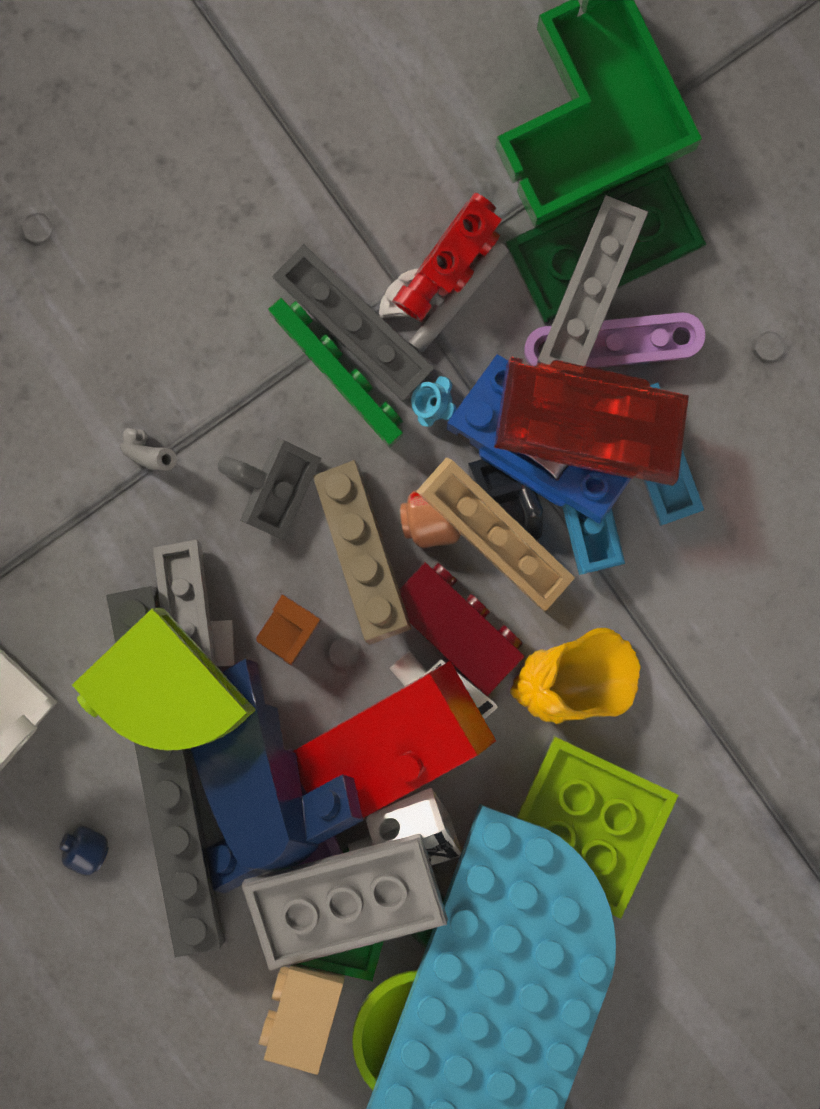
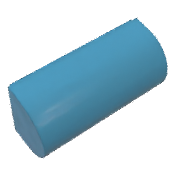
(592, 543)

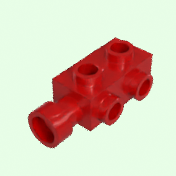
(457, 250)

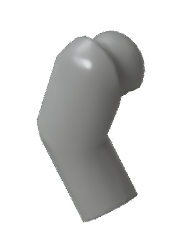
(149, 457)

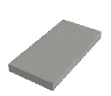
(345, 901)

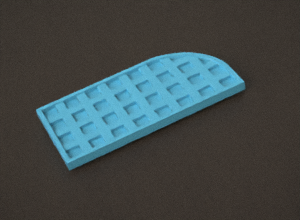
(507, 981)

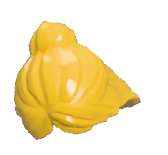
(579, 678)

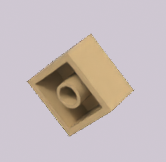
(304, 1018)

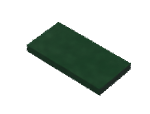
(552, 250)

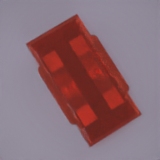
(592, 420)

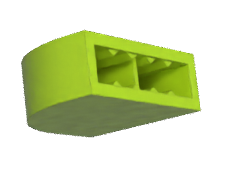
(161, 688)

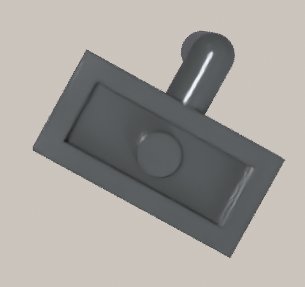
(277, 487)

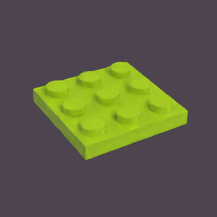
(601, 813)

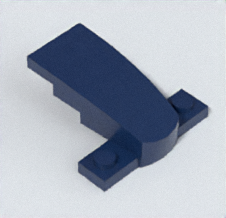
(259, 795)

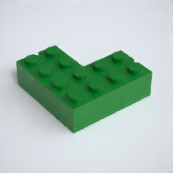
(620, 115)

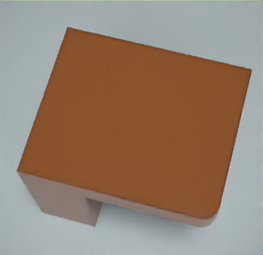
(288, 629)

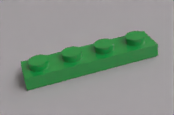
(325, 357)

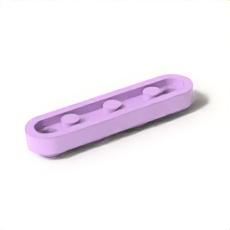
(633, 340)

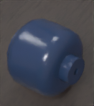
(84, 850)

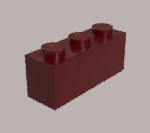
(460, 627)

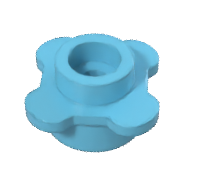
(424, 397)

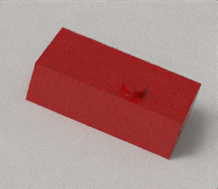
(399, 741)

